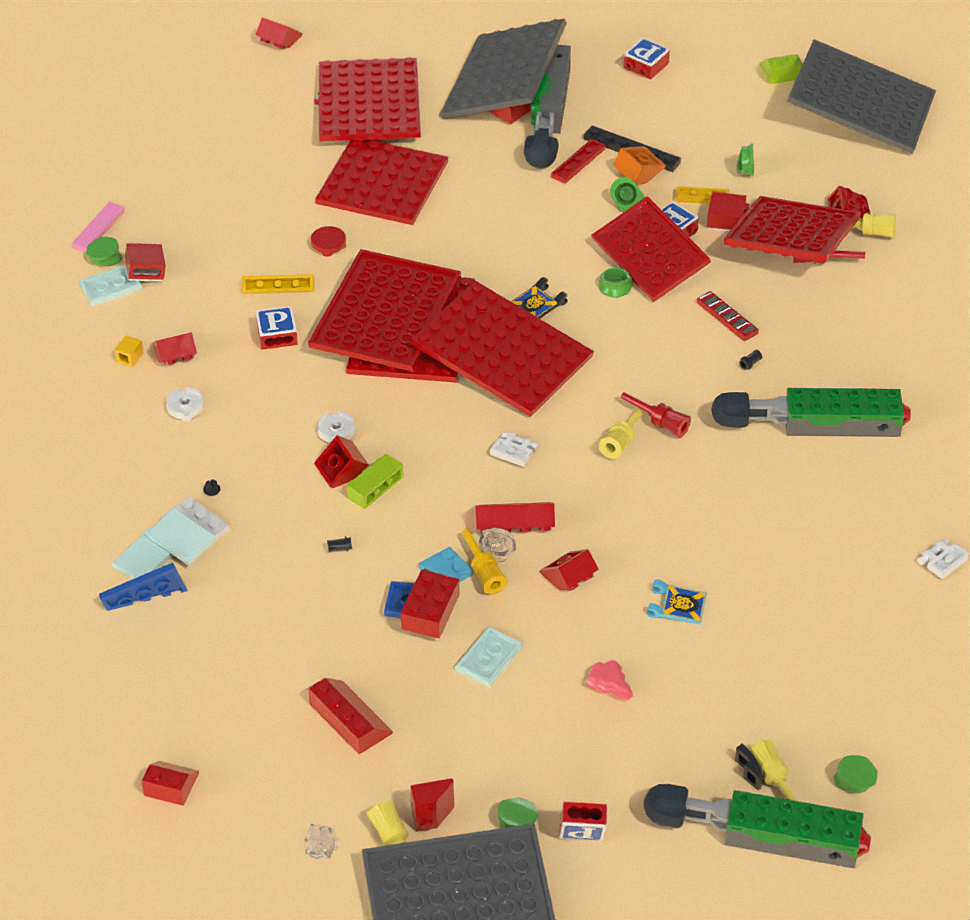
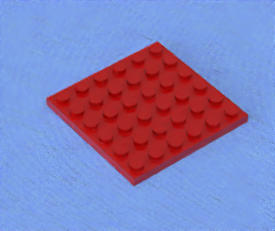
(382, 180)
(792, 228)

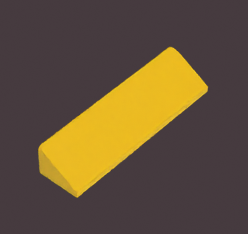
(277, 284)

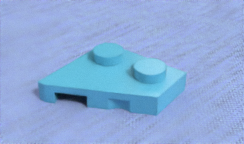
(447, 563)

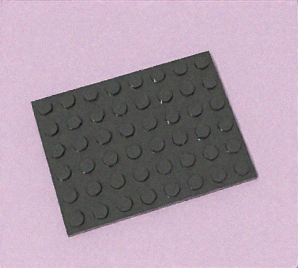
(504, 68)
(862, 96)
(460, 877)

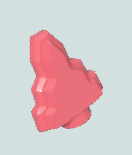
(609, 679)

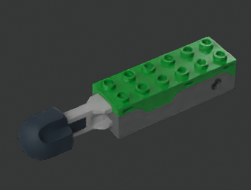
(548, 110)
(820, 411)
(767, 824)

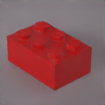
(430, 604)

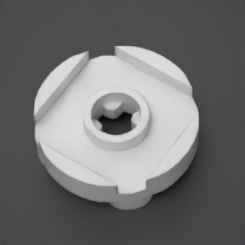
(185, 411)
(341, 419)

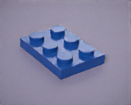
(397, 598)

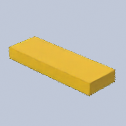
(696, 194)

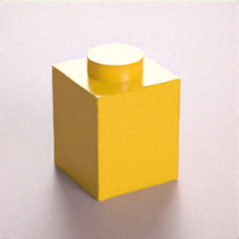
(129, 351)

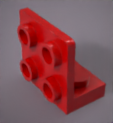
(847, 199)

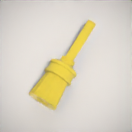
(877, 224)
(619, 436)
(772, 766)
(387, 823)

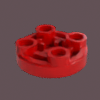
(328, 240)

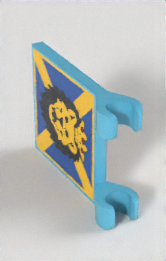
(679, 603)

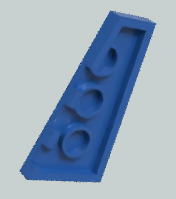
(151, 584)

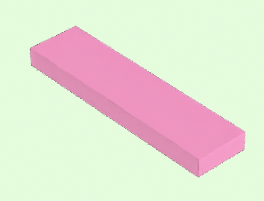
(98, 226)

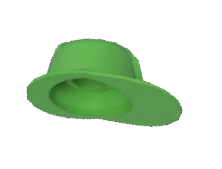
(625, 193)

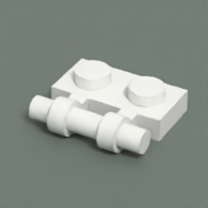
(514, 448)
(947, 561)

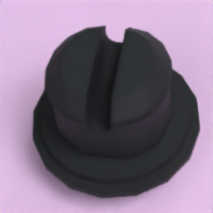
(211, 487)

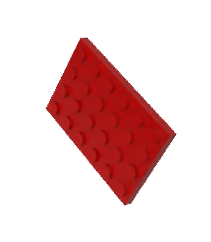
(651, 248)

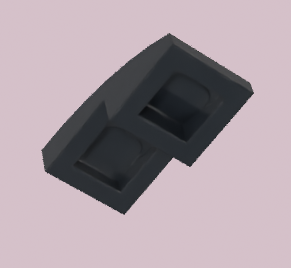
(752, 770)

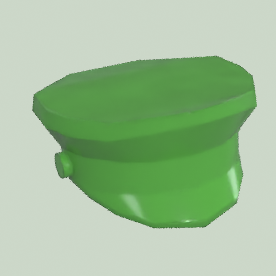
(745, 160)
(104, 251)
(615, 282)
(855, 774)
(516, 812)

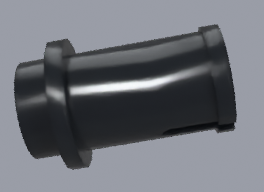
(748, 361)
(339, 544)

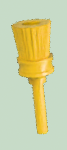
(485, 567)

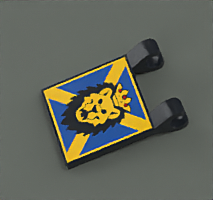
(539, 302)

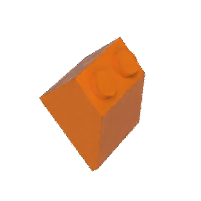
(638, 164)

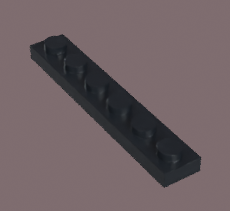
(616, 142)

